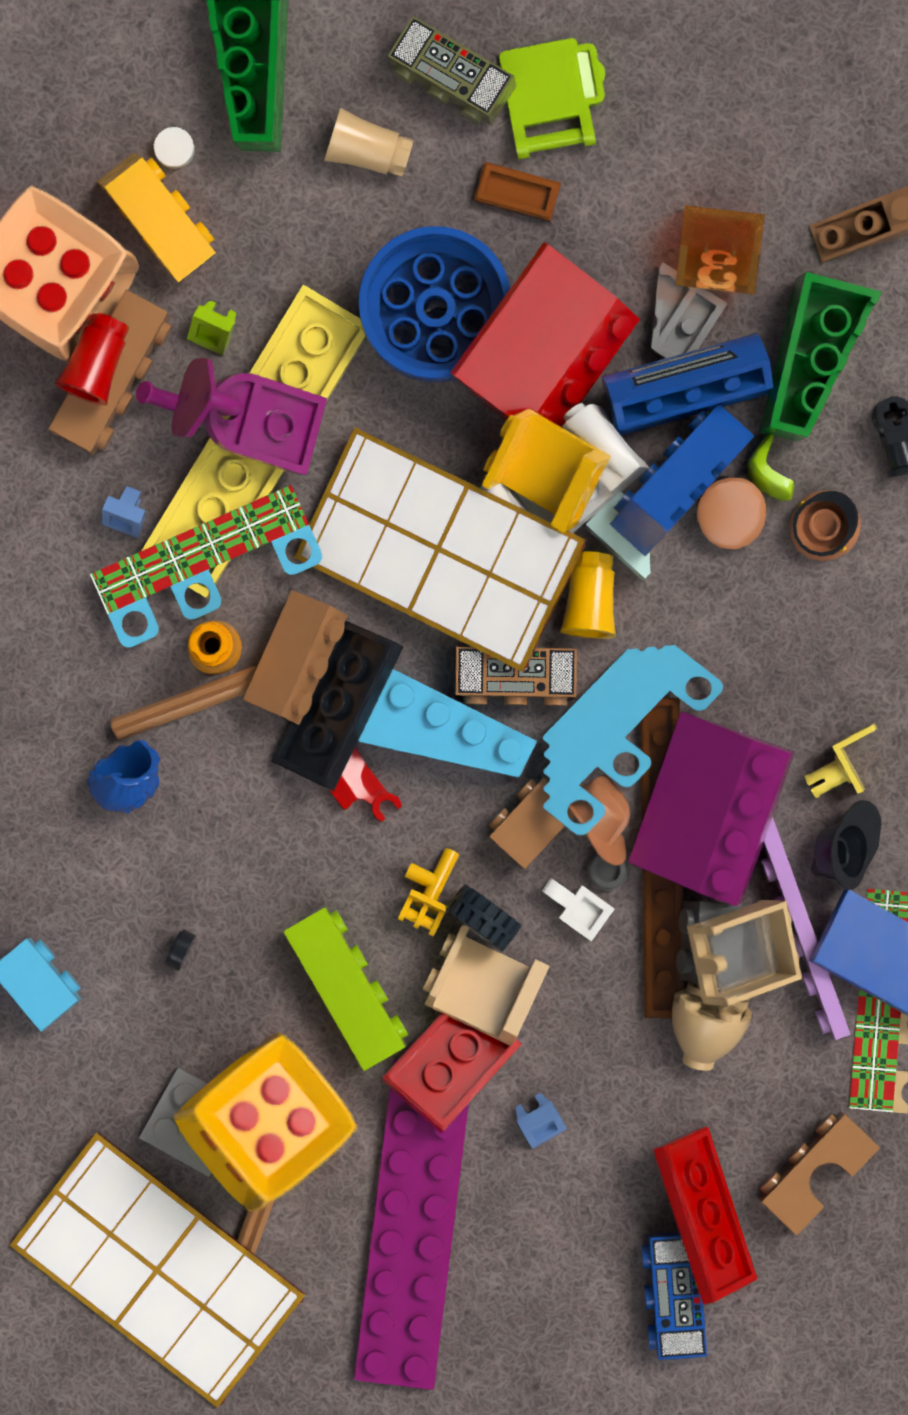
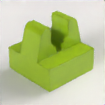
(211, 328)

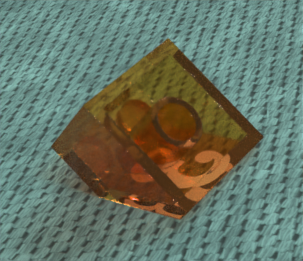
(720, 249)

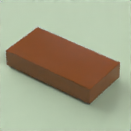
(517, 191)

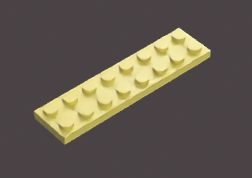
(304, 352)

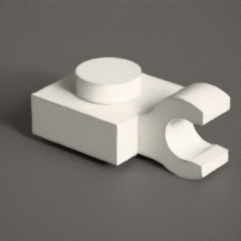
(582, 910)

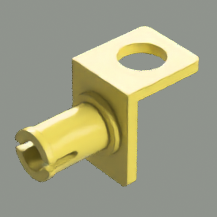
(840, 769)

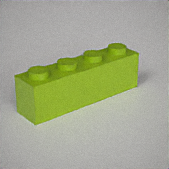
(345, 987)

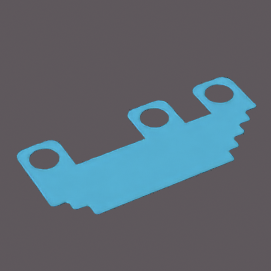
(604, 715)

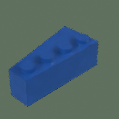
(681, 479)

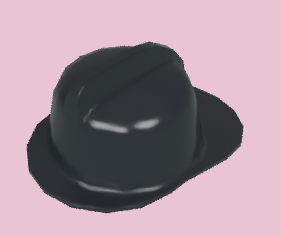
(848, 847)

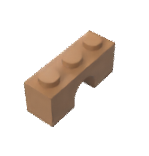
(790, 1193)

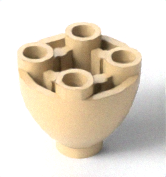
(706, 1030)

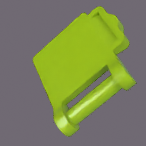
(553, 85)

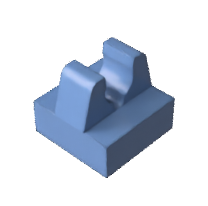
(125, 513)
(541, 1123)

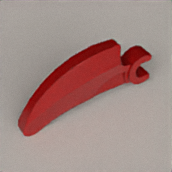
(361, 784)

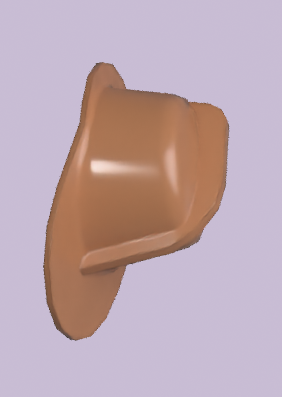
(606, 834)

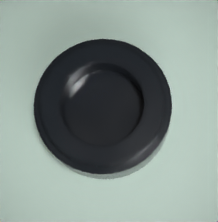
(180, 949)

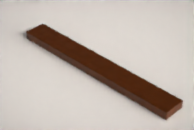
(660, 896)

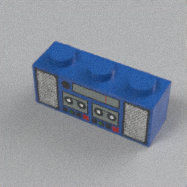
(674, 1298)

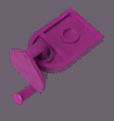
(265, 421)

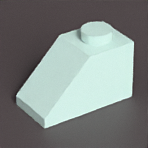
(601, 529)

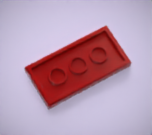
(705, 1215)

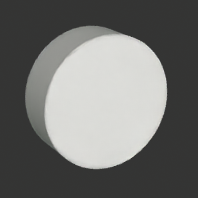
(174, 148)

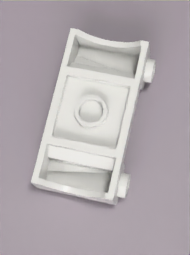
(622, 469)

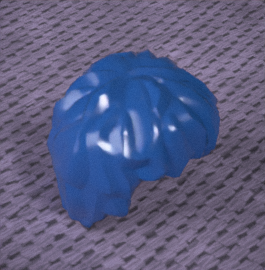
(125, 777)

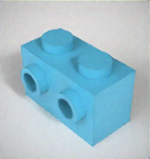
(37, 983)

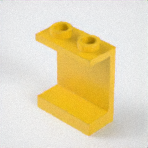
(546, 467)

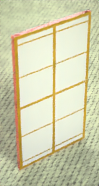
(441, 549)
(157, 1269)

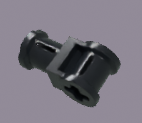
(893, 437)

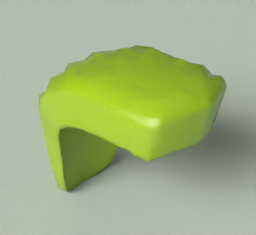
(765, 477)

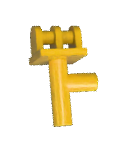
(428, 900)

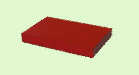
(447, 1069)

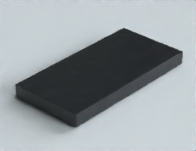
(339, 707)

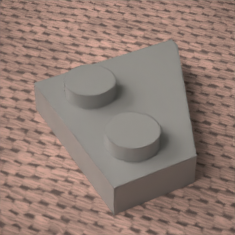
(681, 315)

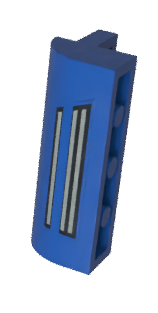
(688, 384)

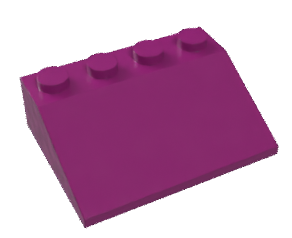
(711, 808)

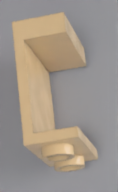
(483, 987)

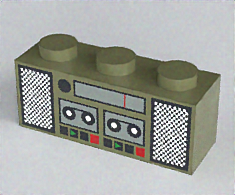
(451, 72)

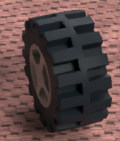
(483, 917)

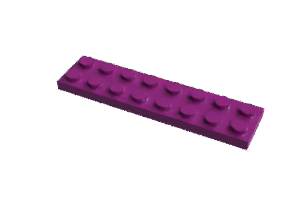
(410, 1248)

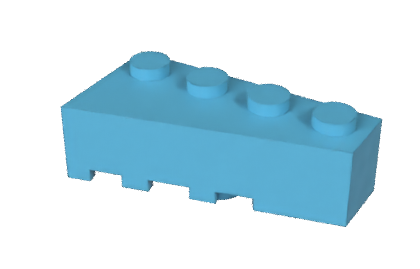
(434, 726)

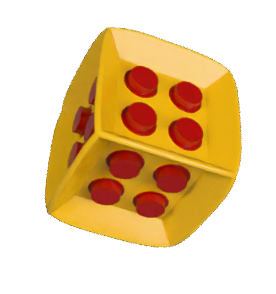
(265, 1122)

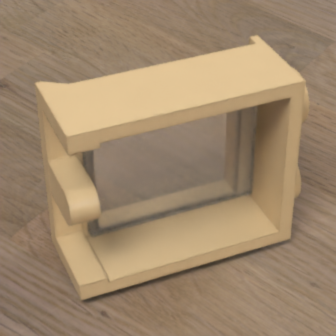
(744, 953)

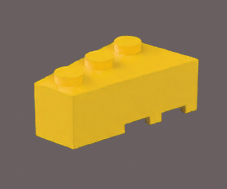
(158, 215)

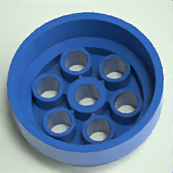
(397, 265)

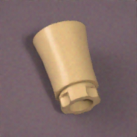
(368, 145)

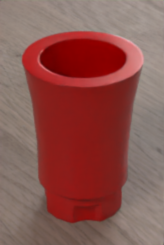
(94, 360)

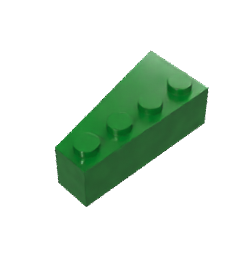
(818, 325)

